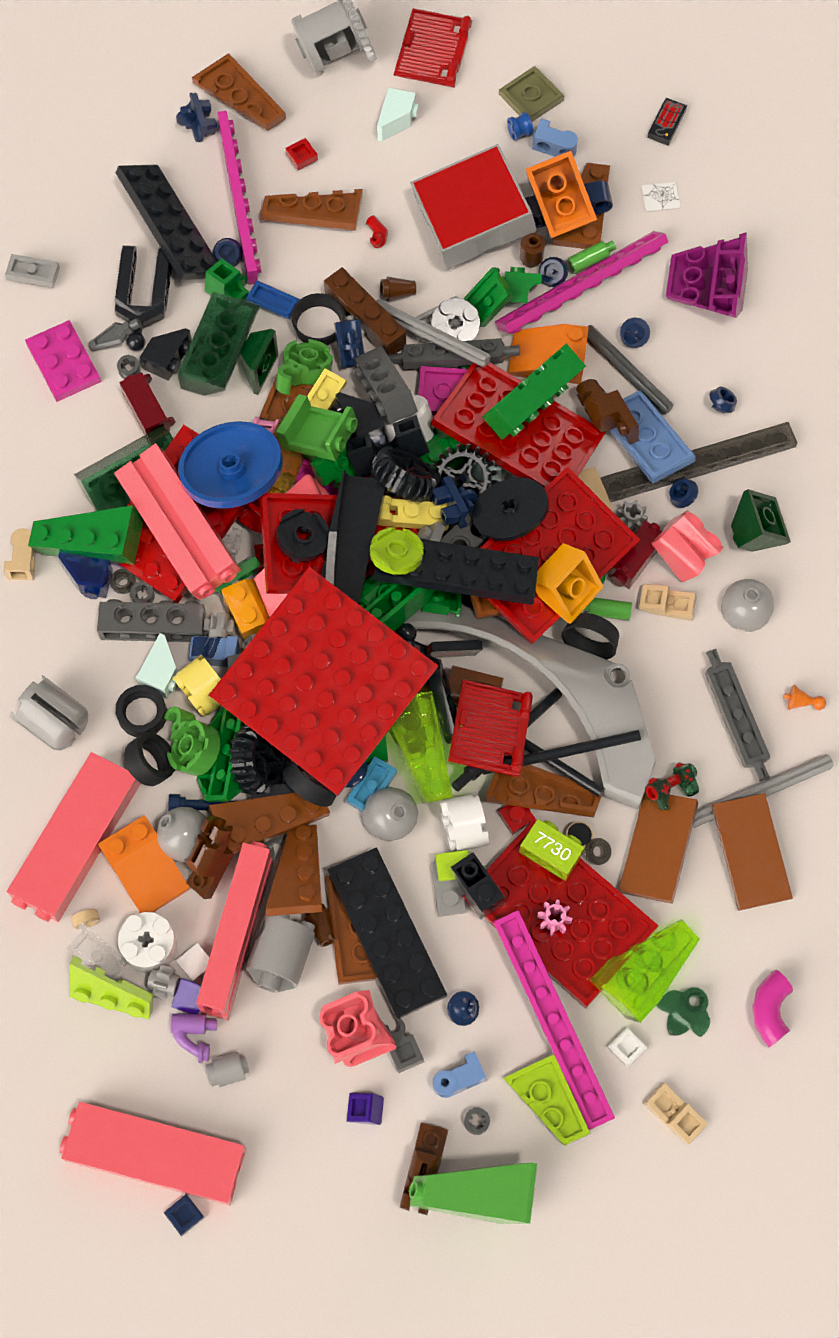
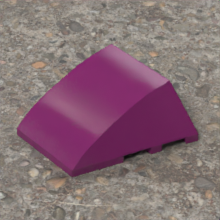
(711, 276)

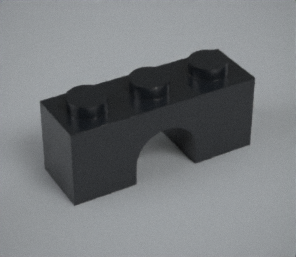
(407, 437)

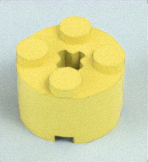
(197, 682)

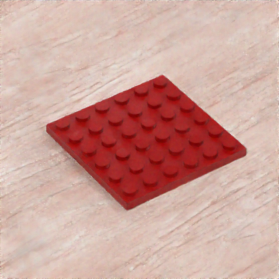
(323, 681)

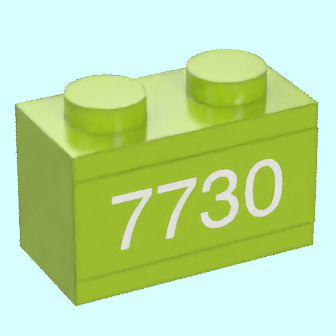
(552, 849)

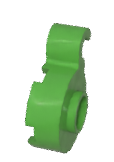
(302, 364)
(194, 743)

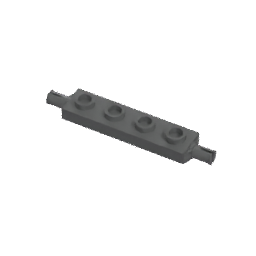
(433, 355)
(737, 715)

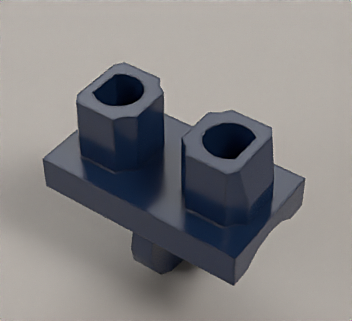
(193, 117)
(349, 341)
(458, 501)

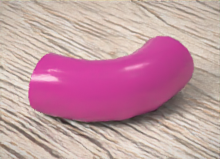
(767, 1007)

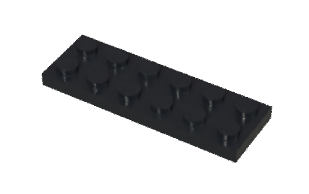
(167, 220)
(471, 572)
(387, 933)

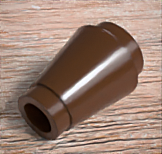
(396, 288)
(323, 926)

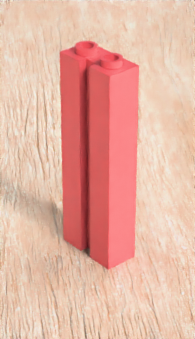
(178, 523)
(72, 838)
(235, 931)
(153, 1153)

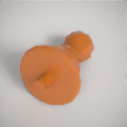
(798, 698)

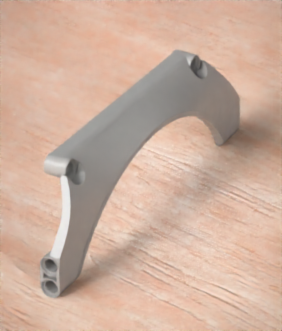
(586, 683)

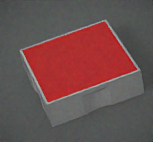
(473, 206)

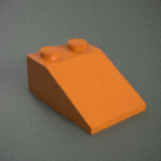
(560, 194)
(542, 342)
(143, 867)

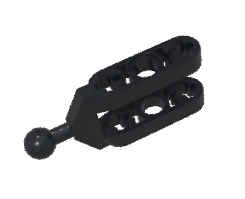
(124, 290)
(439, 686)

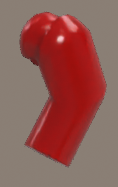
(380, 232)

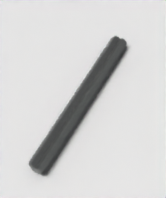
(628, 370)

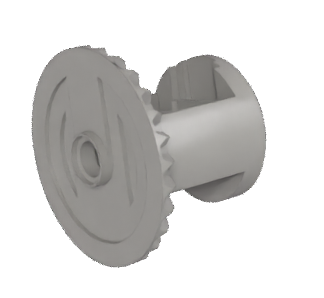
(332, 34)

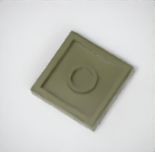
(531, 94)

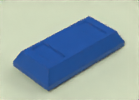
(272, 299)

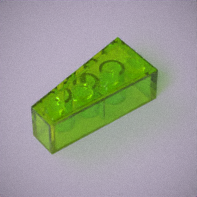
(422, 750)

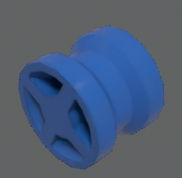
(520, 126)

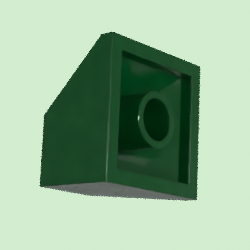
(259, 357)
(758, 523)

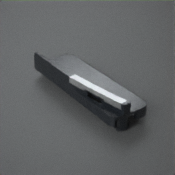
(351, 533)

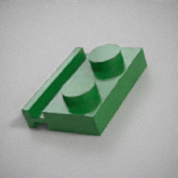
(489, 295)
(247, 567)
(444, 603)

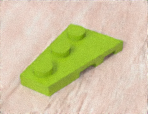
(98, 989)
(550, 1097)

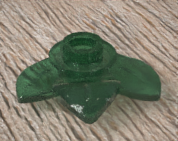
(683, 1015)

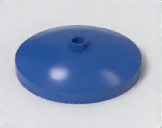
(230, 464)

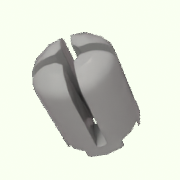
(51, 714)

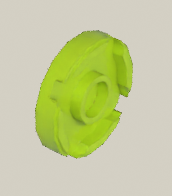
(396, 551)

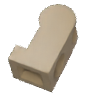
(23, 557)

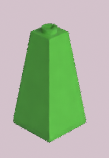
(486, 1193)

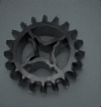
(468, 467)
(404, 474)
(255, 762)

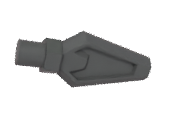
(114, 334)

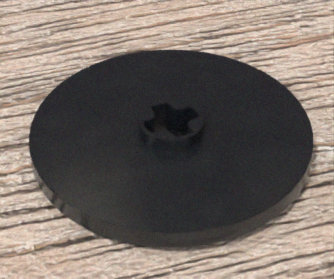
(510, 509)

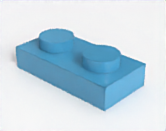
(378, 776)

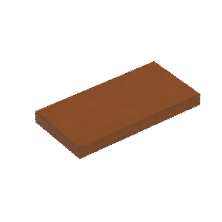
(658, 849)
(751, 852)
(350, 957)

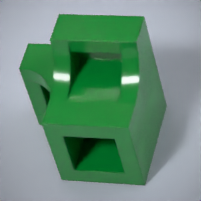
(226, 280)
(521, 283)
(331, 471)

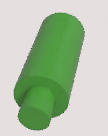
(590, 256)
(610, 608)

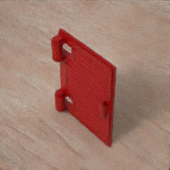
(432, 47)
(490, 728)

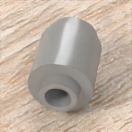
(227, 1069)

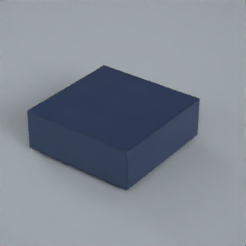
(184, 1215)

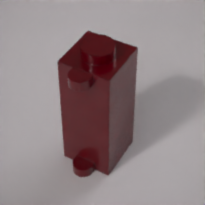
(144, 403)
(631, 566)

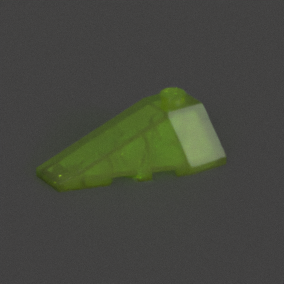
(644, 973)

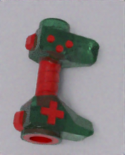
(659, 788)

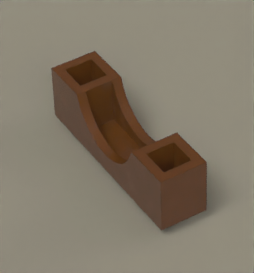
(376, 321)

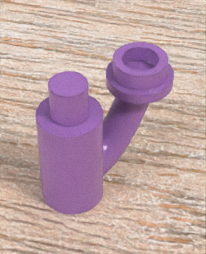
(192, 1024)

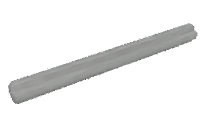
(438, 336)
(771, 785)

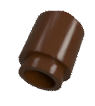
(532, 250)

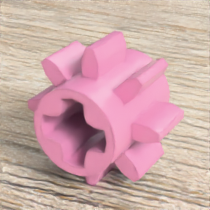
(553, 925)

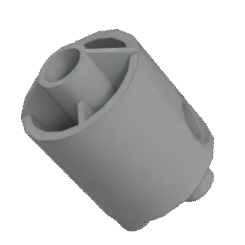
(280, 953)

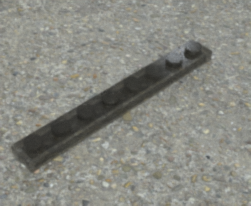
(707, 460)

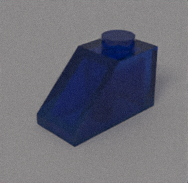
(88, 574)

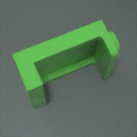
(316, 430)

